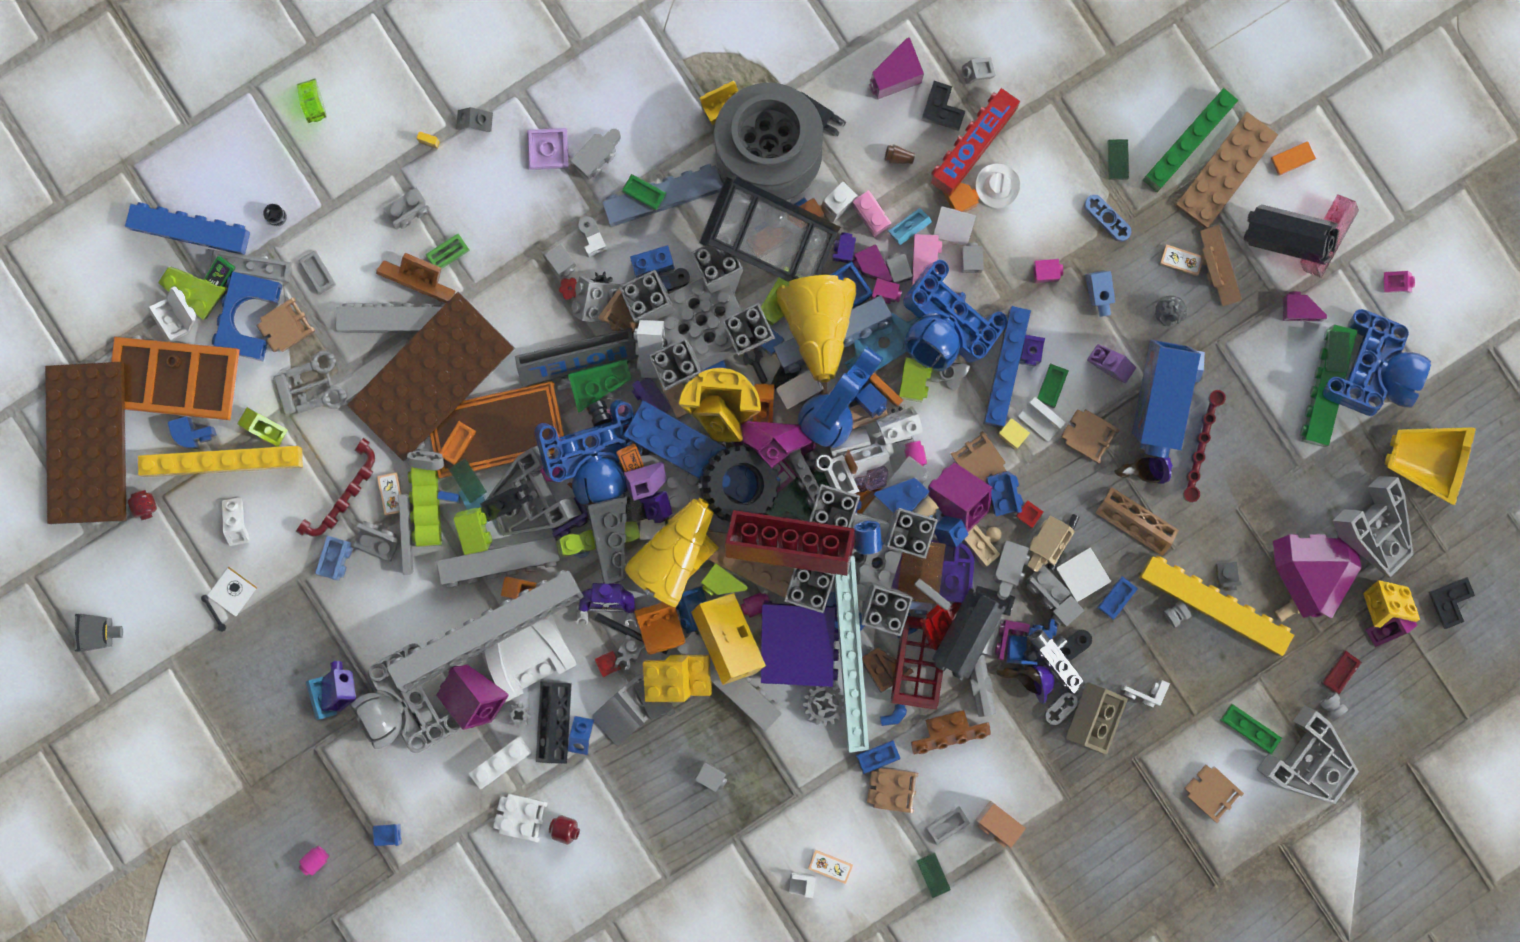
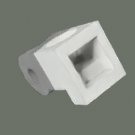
(590, 230)

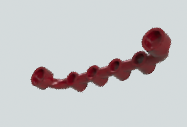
(1192, 493)
(342, 504)

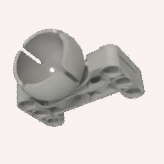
(385, 718)

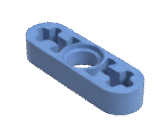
(1101, 203)

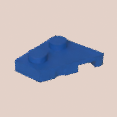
(903, 495)

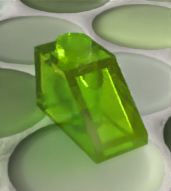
(311, 101)

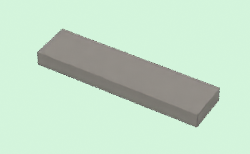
(256, 266)
(406, 537)

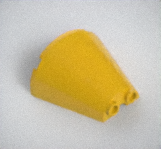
(730, 385)
(1432, 458)

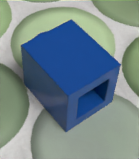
(871, 400)
(950, 531)

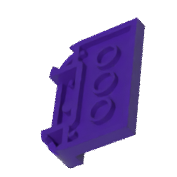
(956, 572)

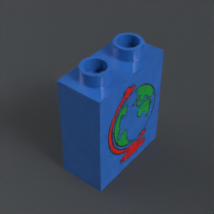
(1165, 397)

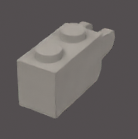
(596, 153)
(1009, 568)

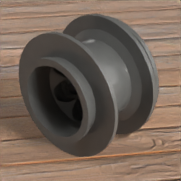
(782, 111)

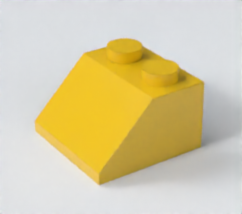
(718, 420)

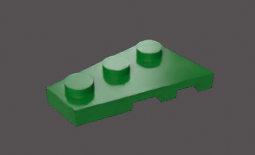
(596, 382)

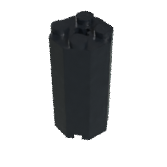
(1291, 234)
(968, 634)

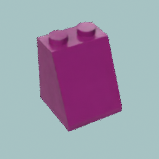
(897, 71)
(961, 495)
(470, 697)

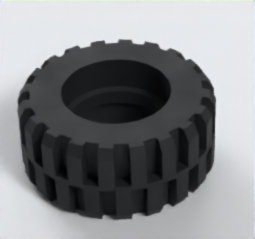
(713, 477)

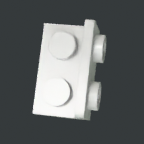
(899, 425)

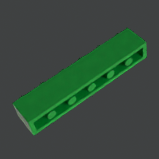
(1190, 140)
(1323, 412)

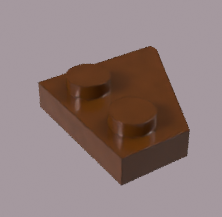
(882, 668)

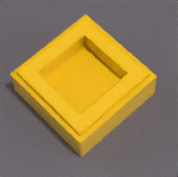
(428, 139)

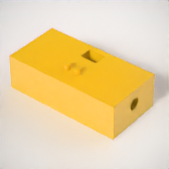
(728, 638)

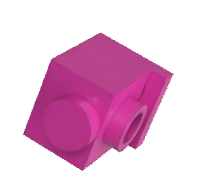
(888, 290)

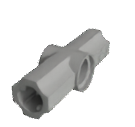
(982, 689)

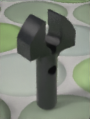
(756, 365)

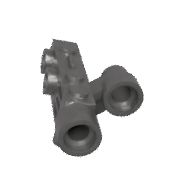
(802, 470)
(1048, 652)

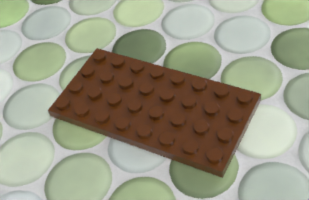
(431, 376)
(85, 443)

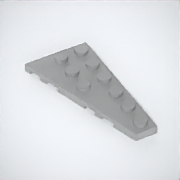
(679, 486)

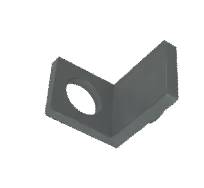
(475, 119)

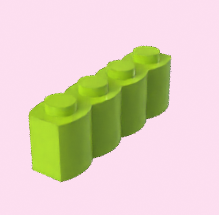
(426, 507)
(584, 541)

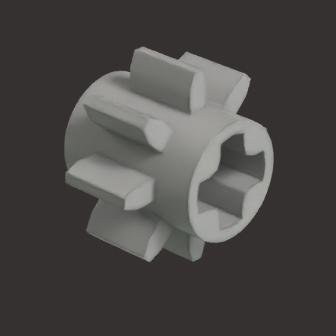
(513, 714)

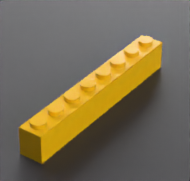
(220, 461)
(1217, 606)

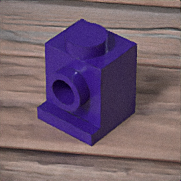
(844, 248)
(1029, 358)
(657, 506)

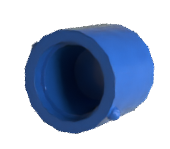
(868, 537)

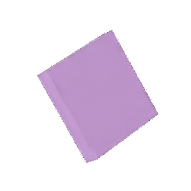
(548, 149)

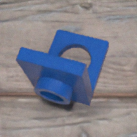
(1016, 649)
(580, 734)
(387, 835)

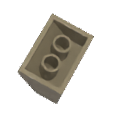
(1096, 718)

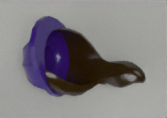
(1148, 469)
(1034, 678)

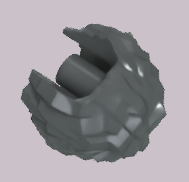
(1170, 309)

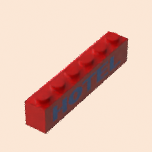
(975, 141)

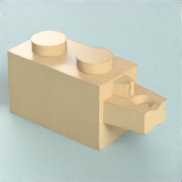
(1049, 543)

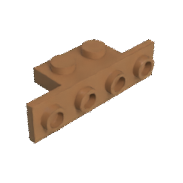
(1219, 266)

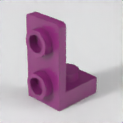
(1016, 627)

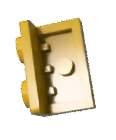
(714, 100)

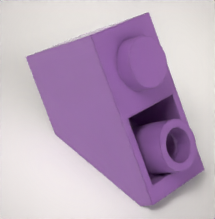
(1112, 363)
(645, 480)

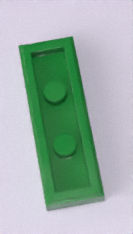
(1251, 729)

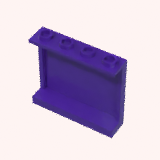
(799, 645)

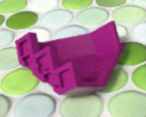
(775, 440)
(1316, 571)

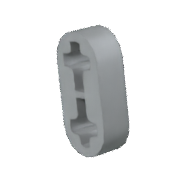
(425, 460)
(1064, 711)

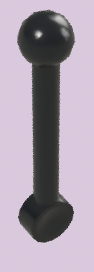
(221, 627)

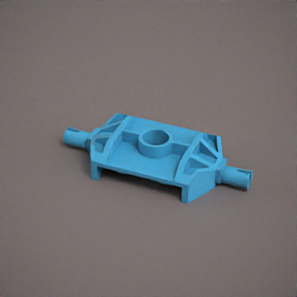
(895, 333)

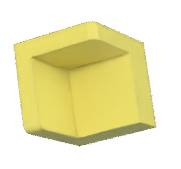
(1013, 434)

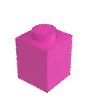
(1047, 270)

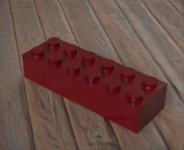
(790, 542)

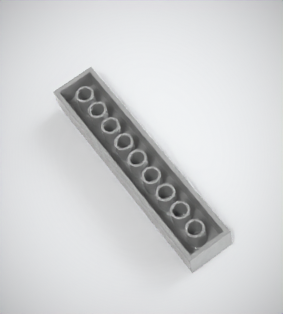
(485, 631)

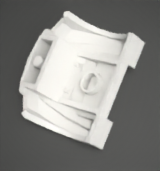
(528, 657)

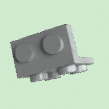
(592, 299)

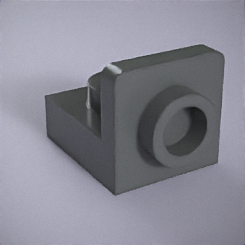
(1228, 576)

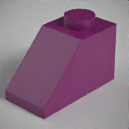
(871, 264)
(1301, 308)
(1391, 630)

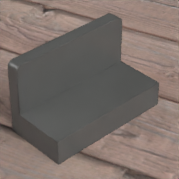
(654, 709)

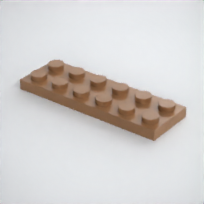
(1226, 170)

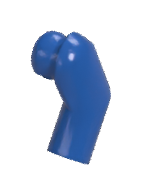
(896, 717)

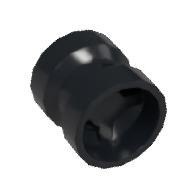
(273, 211)
(599, 413)

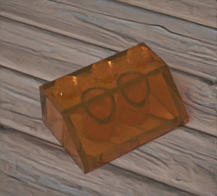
(927, 570)

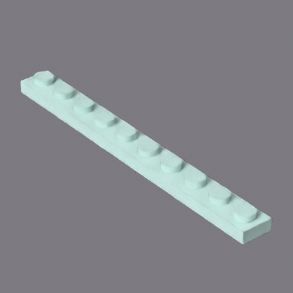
(851, 660)

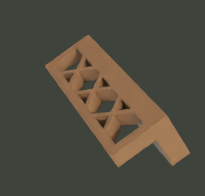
(1136, 524)

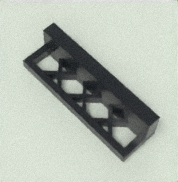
(549, 722)

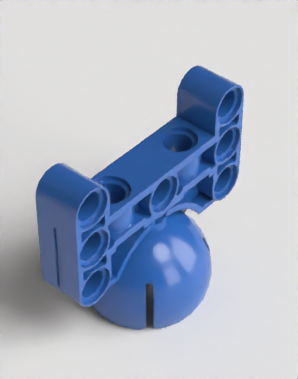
(942, 329)
(1392, 372)
(829, 414)
(597, 466)

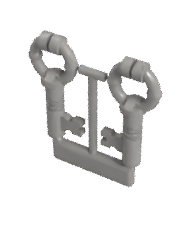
(285, 394)

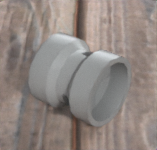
(1177, 614)
(1333, 705)

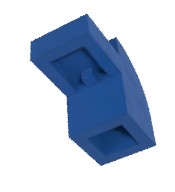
(185, 434)

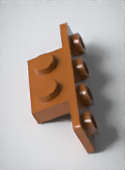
(418, 276)
(949, 730)

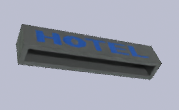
(575, 356)

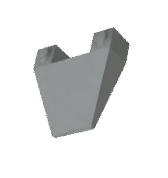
(543, 510)
(1383, 530)
(1317, 764)

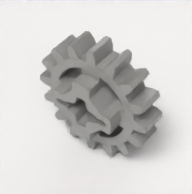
(821, 713)

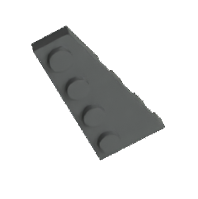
(609, 536)

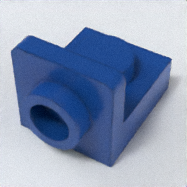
(1050, 632)

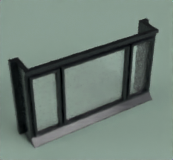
(748, 228)

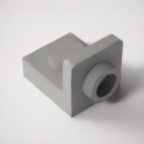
(978, 70)

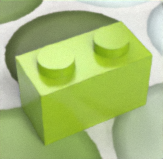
(914, 381)
(472, 531)

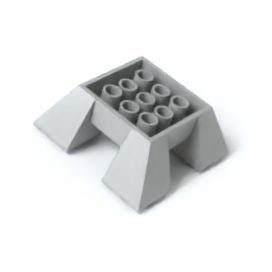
(715, 292)
(882, 604)

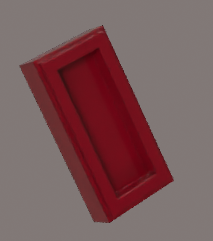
(1341, 672)

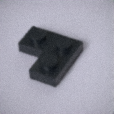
(937, 109)
(1446, 600)

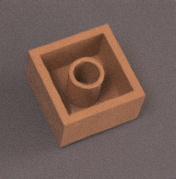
(1001, 824)

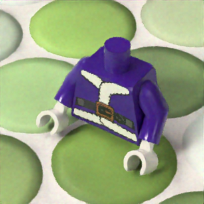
(609, 599)

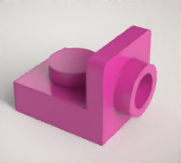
(1398, 281)

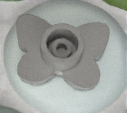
(950, 375)

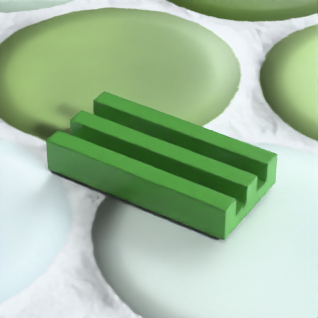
(461, 243)

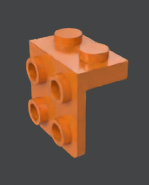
(660, 627)

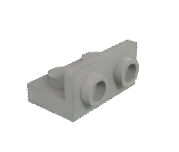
(407, 208)

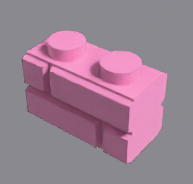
(871, 213)

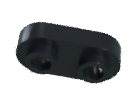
(1075, 646)

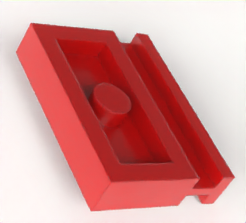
(936, 625)

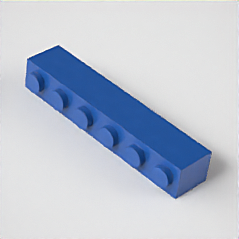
(187, 229)
(1007, 367)

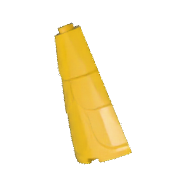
(818, 319)
(671, 554)

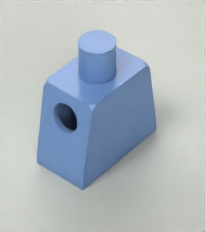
(1097, 283)

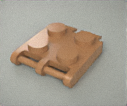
(619, 313)
(284, 326)
(1088, 434)
(980, 459)
(892, 789)
(1212, 792)

